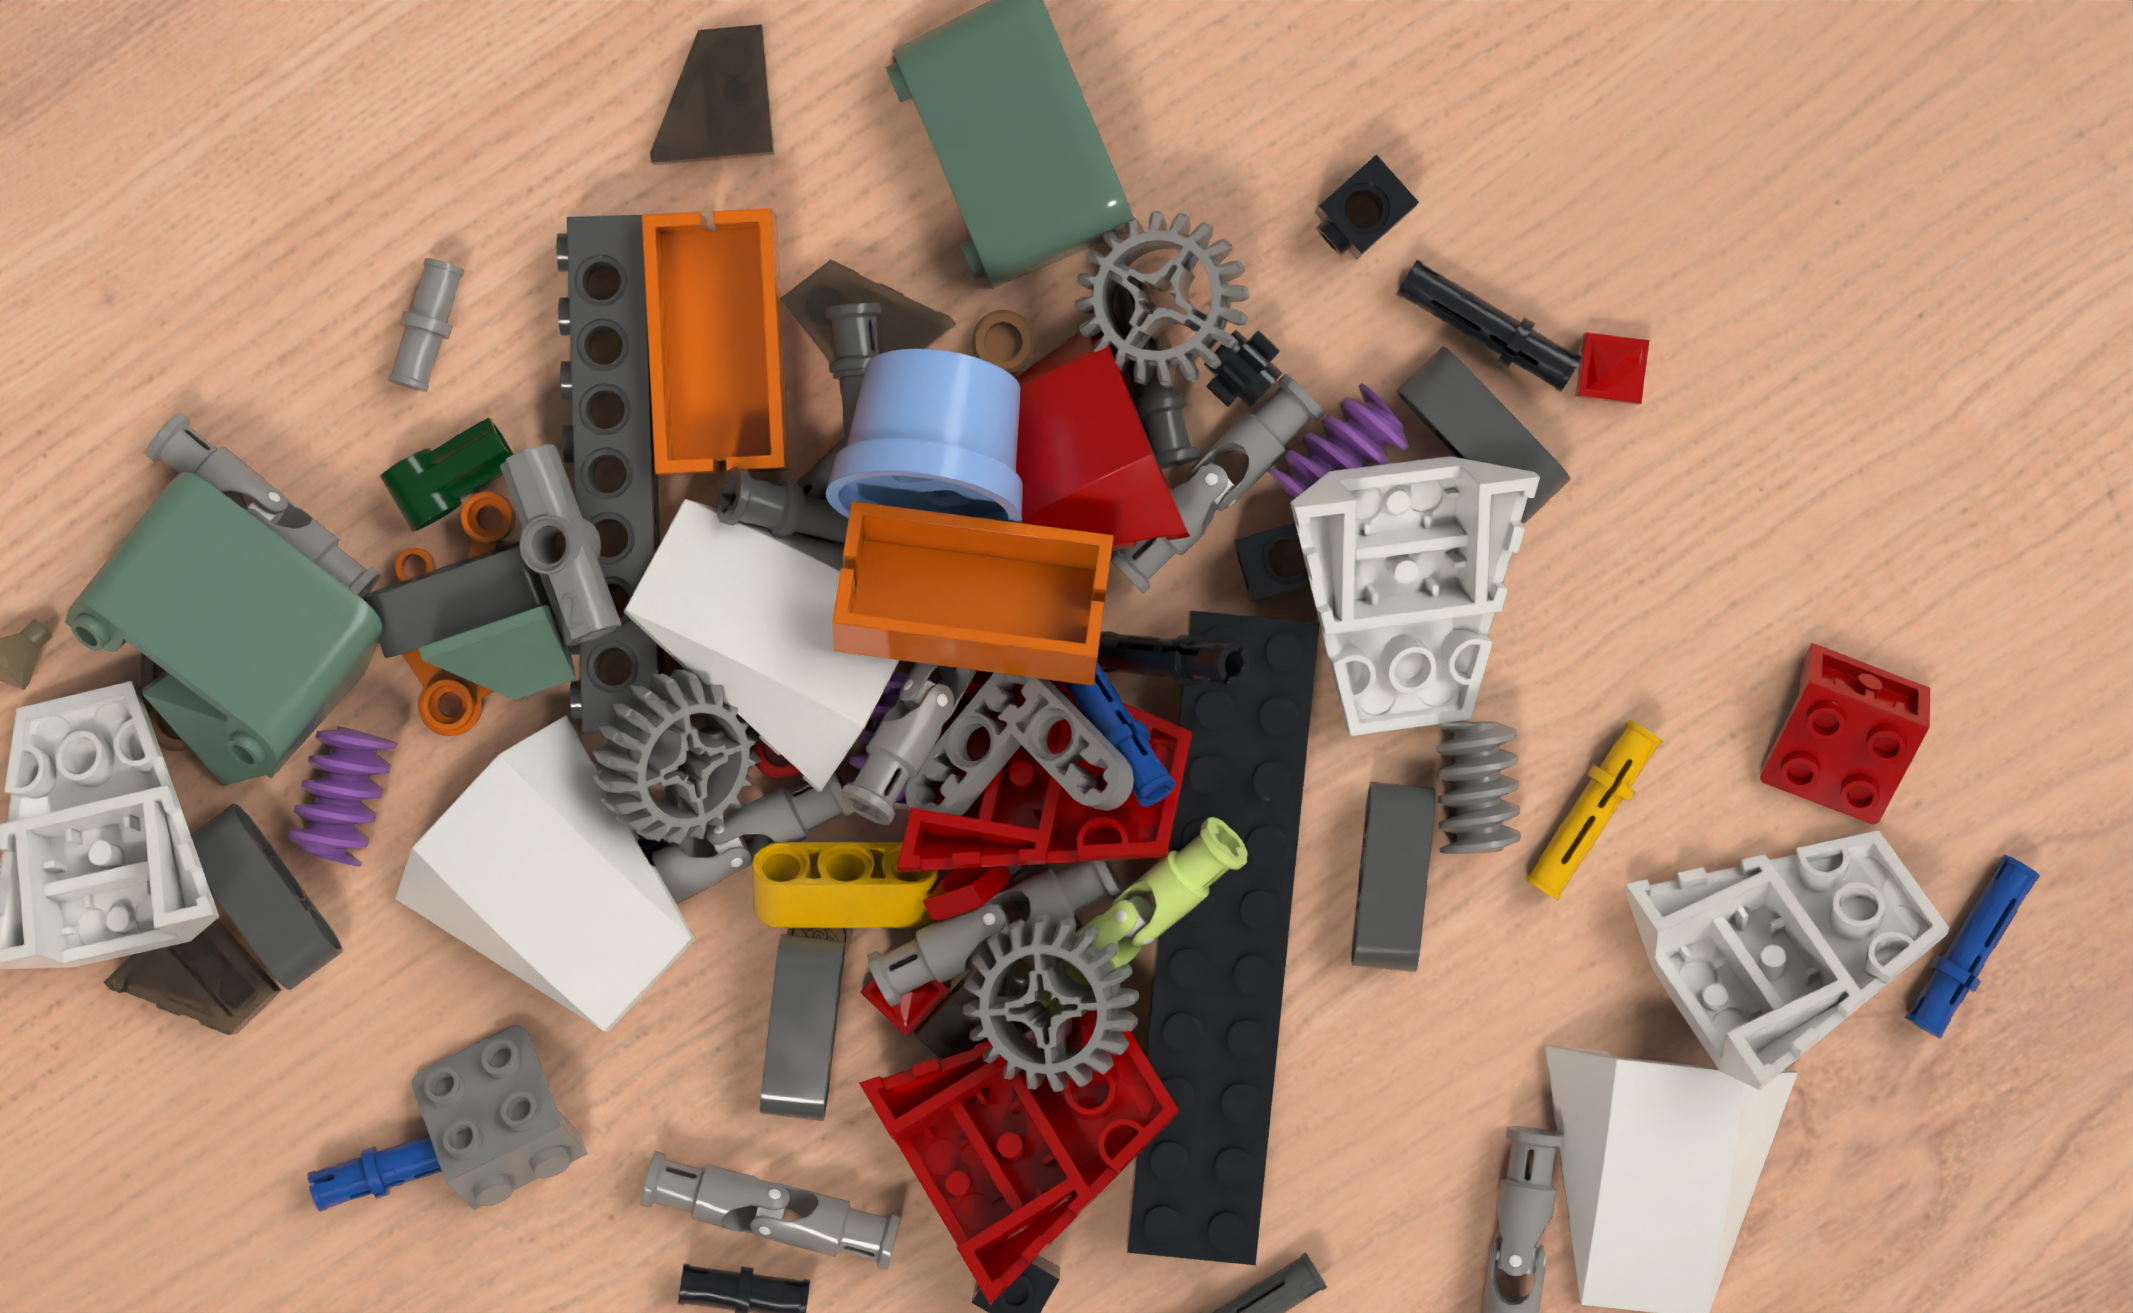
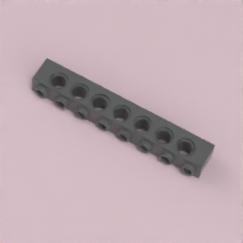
(587, 246)

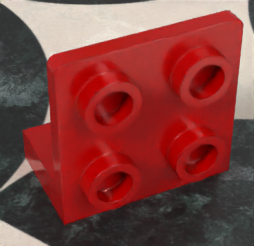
(1848, 735)

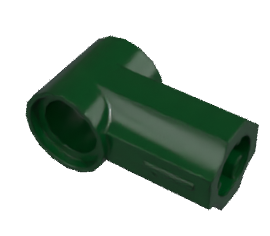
(435, 481)

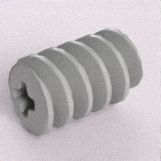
(1478, 787)

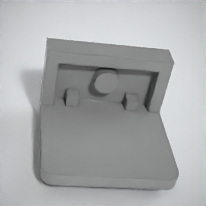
(495, 1119)

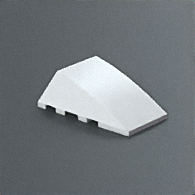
(1409, 582)
(760, 624)
(94, 837)
(549, 880)
(1783, 946)
(1657, 1173)

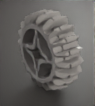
(1176, 272)
(659, 746)
(1051, 1031)

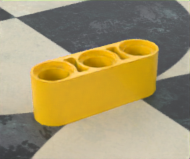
(838, 886)

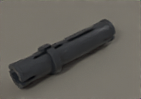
(1489, 326)
(1184, 659)

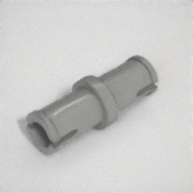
(426, 324)

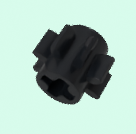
(1244, 370)

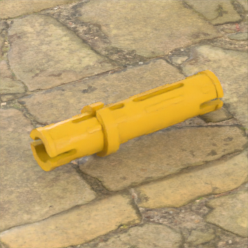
(1594, 809)

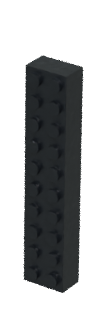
(1226, 959)

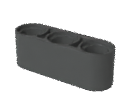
(1478, 424)
(455, 599)
(1393, 876)
(264, 898)
(802, 1027)

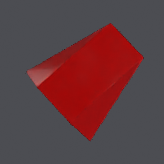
(1087, 451)
(1032, 818)
(1015, 1160)

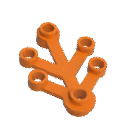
(435, 680)

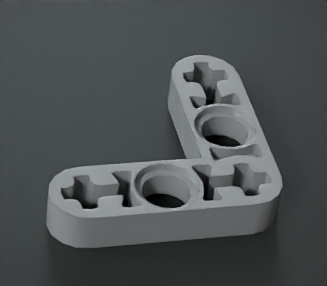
(1025, 727)

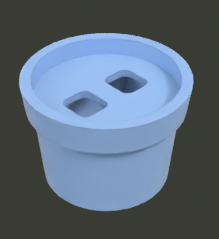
(932, 437)

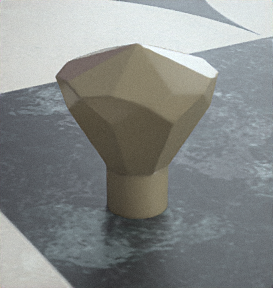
(20, 653)

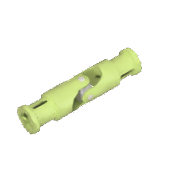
(1178, 887)

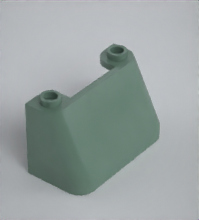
(1012, 138)
(231, 619)

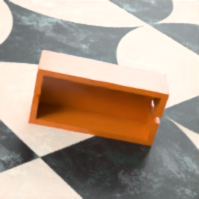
(715, 342)
(972, 593)

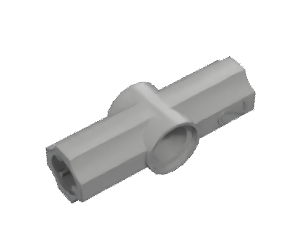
(544, 509)

